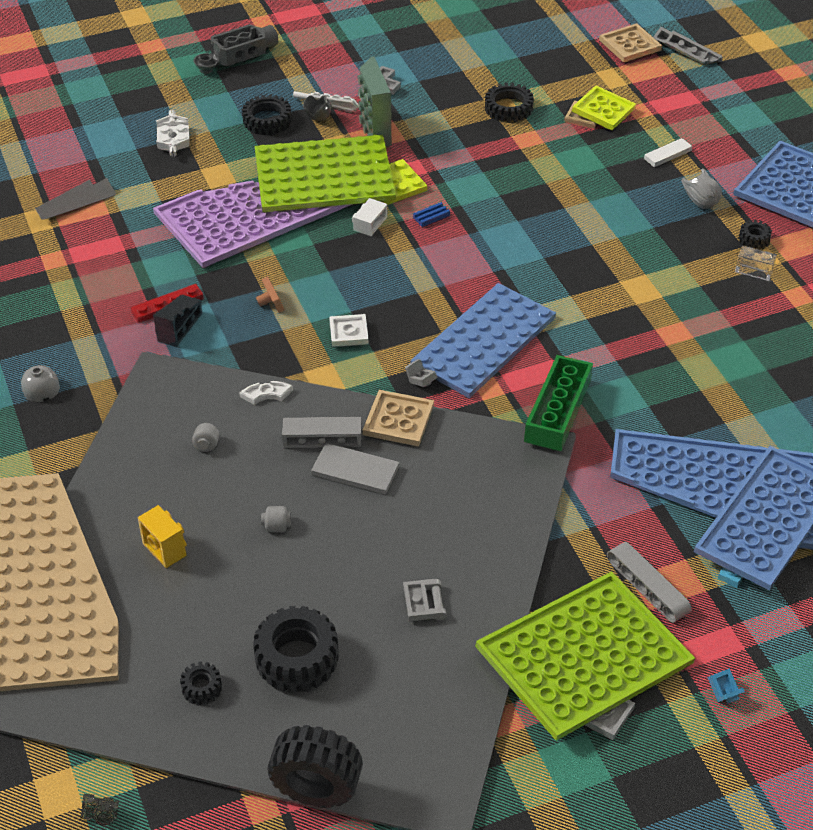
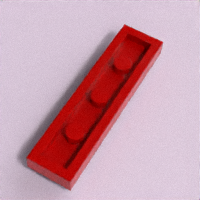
(147, 309)

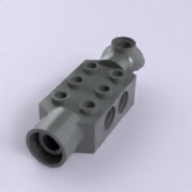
(236, 46)

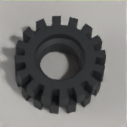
(755, 234)
(203, 693)

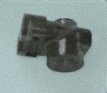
(102, 809)

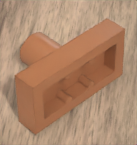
(269, 296)

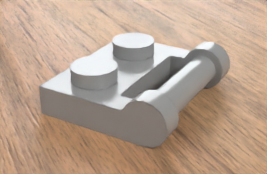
(417, 601)

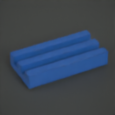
(431, 214)

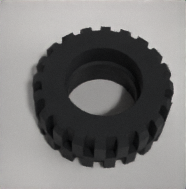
(301, 671)
(315, 766)

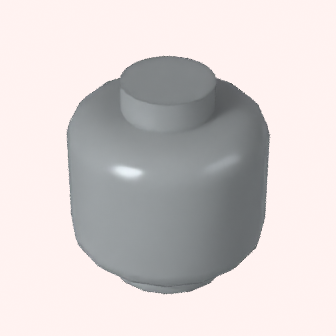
(205, 437)
(276, 519)

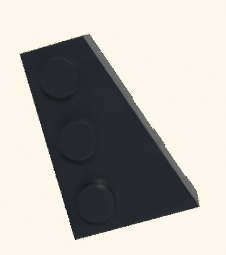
(176, 319)

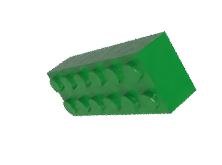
(558, 403)

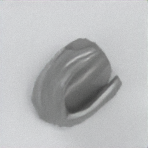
(703, 190)

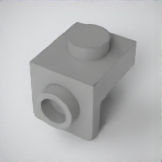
(418, 375)

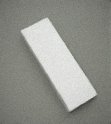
(668, 152)

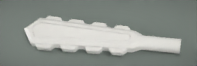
(337, 102)

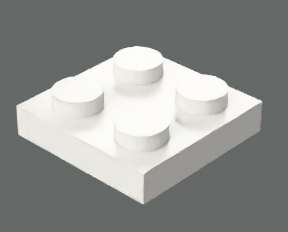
(348, 330)

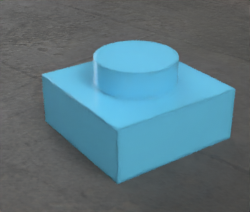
(729, 577)

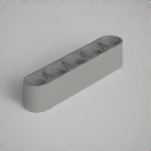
(649, 582)

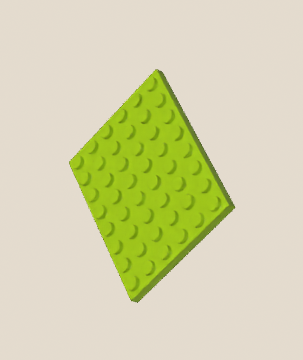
(323, 173)
(584, 654)

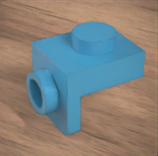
(725, 686)

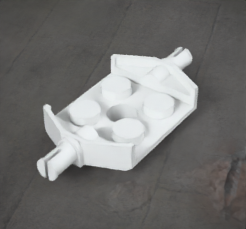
(170, 127)

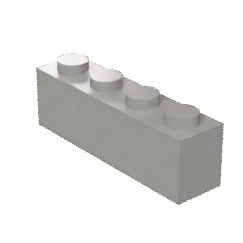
(316, 431)

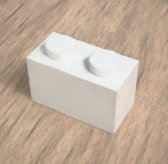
(369, 217)

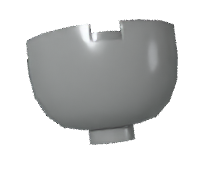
(39, 383)

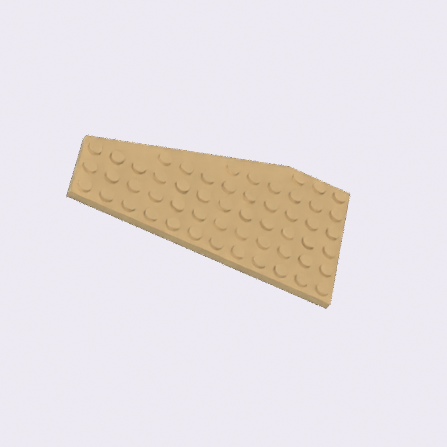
(52, 598)

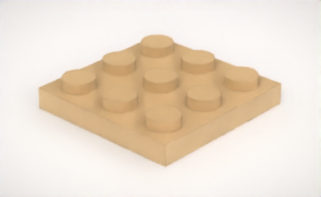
(630, 42)
(398, 417)

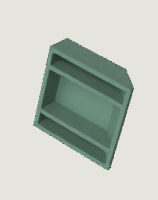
(375, 101)

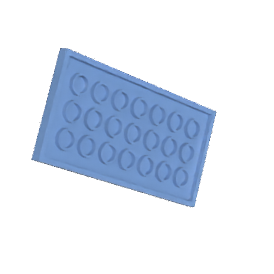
(484, 339)
(763, 519)

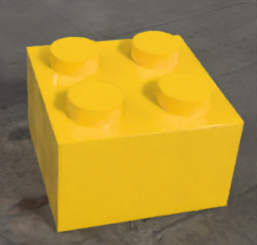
(162, 536)

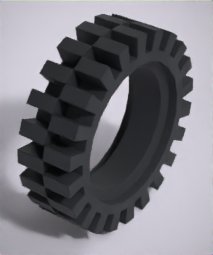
(509, 113)
(266, 125)

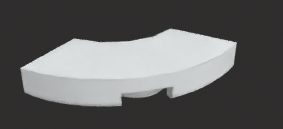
(261, 392)

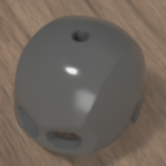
(317, 109)

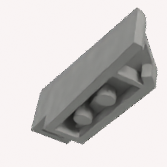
(687, 46)
(75, 198)

